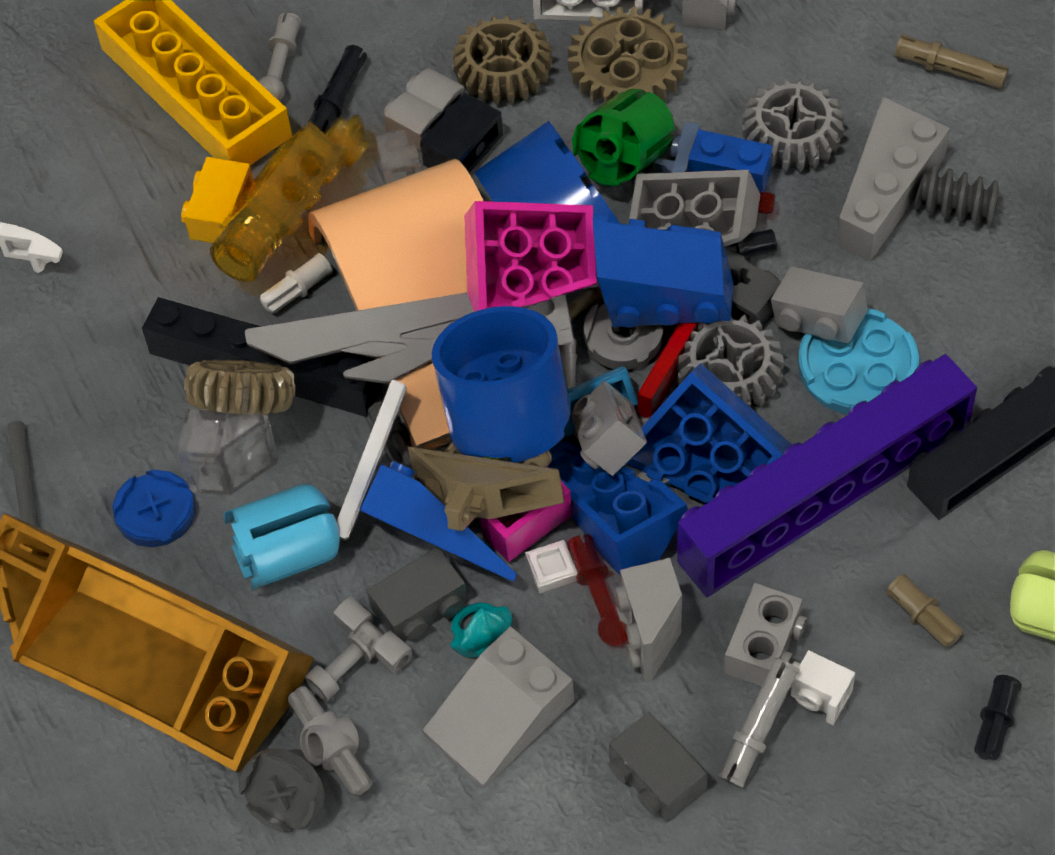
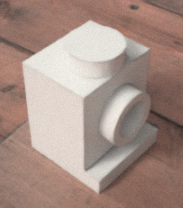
(822, 685)

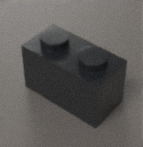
(463, 133)

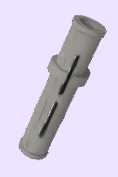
(751, 738)

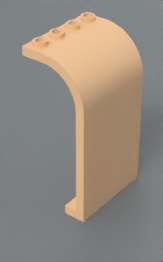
(404, 248)

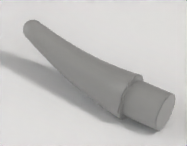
(569, 359)

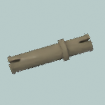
(944, 59)

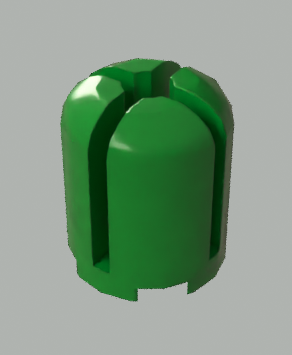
(623, 136)

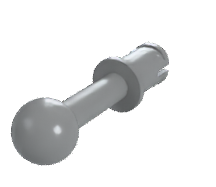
(282, 46)

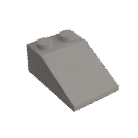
(500, 707)

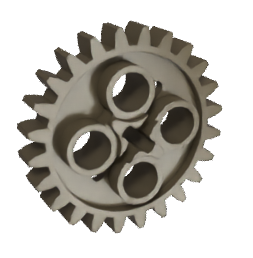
(626, 55)

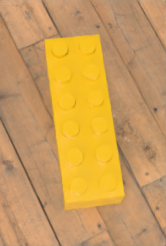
(194, 79)

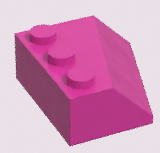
(527, 252)

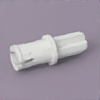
(296, 283)

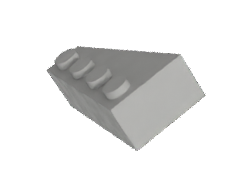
(889, 176)

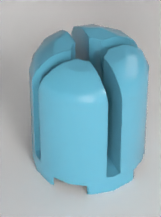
(283, 534)

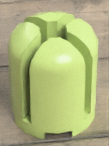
(1034, 595)

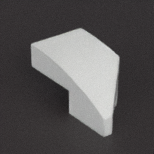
(28, 245)

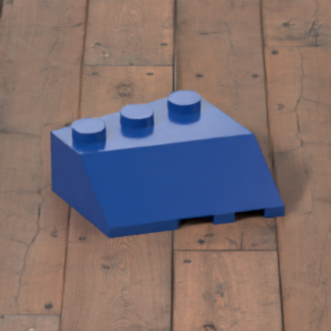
(661, 274)
(706, 438)

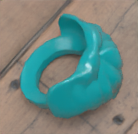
(482, 630)

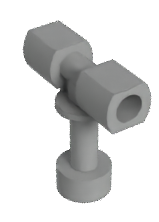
(364, 642)

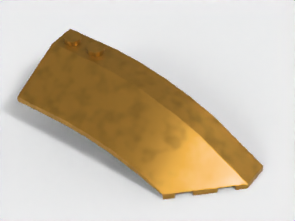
(143, 645)

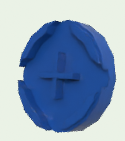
(154, 508)

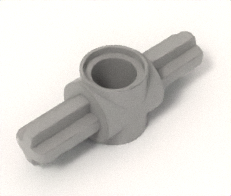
(329, 741)

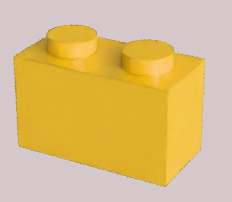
(214, 196)

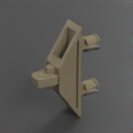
(485, 486)

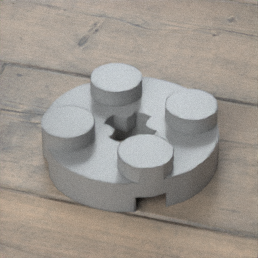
(614, 351)

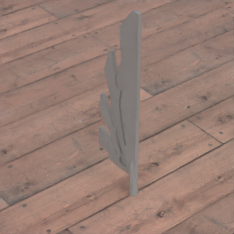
(396, 333)

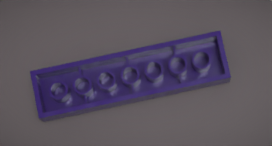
(823, 475)

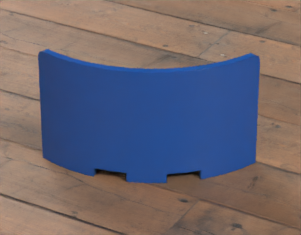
(540, 172)

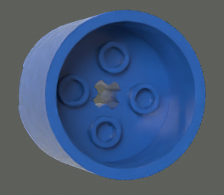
(502, 383)

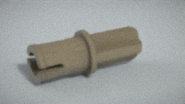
(924, 610)

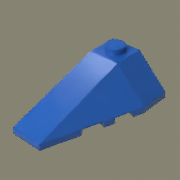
(414, 509)
(621, 512)

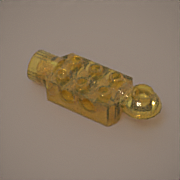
(282, 192)

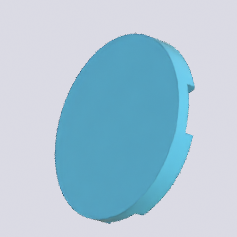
(856, 372)

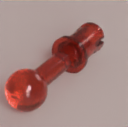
(592, 573)

